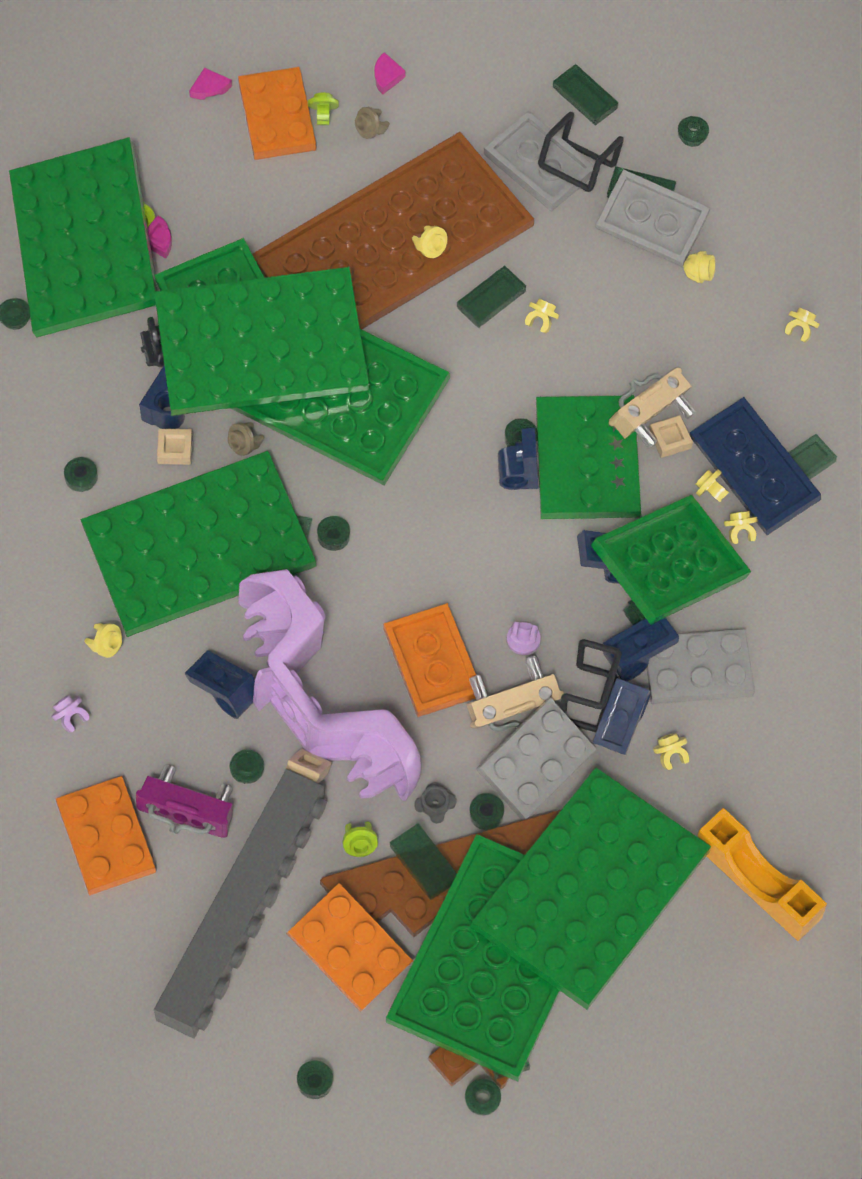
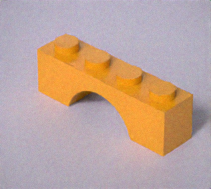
(783, 898)

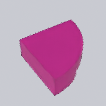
(387, 73)
(209, 84)
(160, 237)

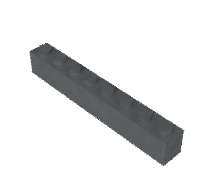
(239, 905)

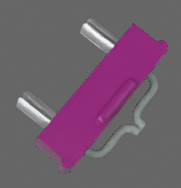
(183, 806)

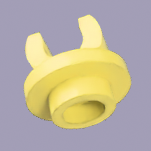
(431, 242)
(543, 310)
(804, 319)
(709, 483)
(740, 521)
(107, 640)
(669, 745)

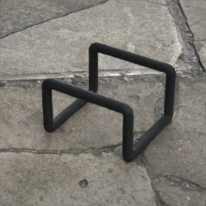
(600, 159)
(611, 679)

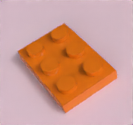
(277, 113)
(431, 659)
(105, 835)
(349, 947)

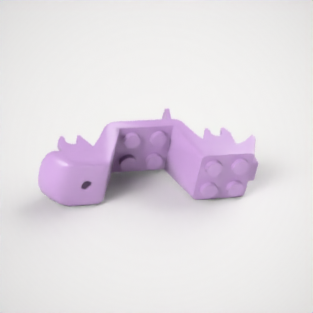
(291, 638)

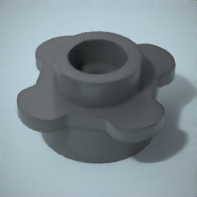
(435, 793)

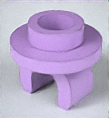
(523, 638)
(66, 708)

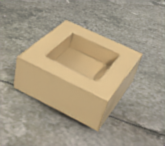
(671, 436)
(174, 446)
(309, 765)

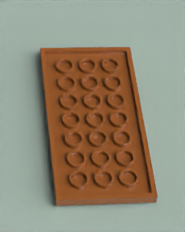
(376, 226)

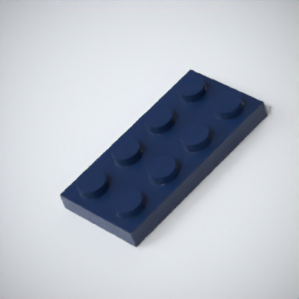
(755, 466)

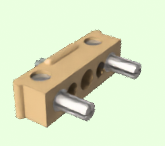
(650, 403)
(512, 701)

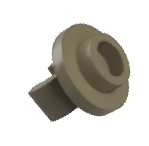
(368, 122)
(242, 440)

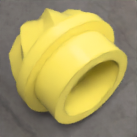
(700, 267)

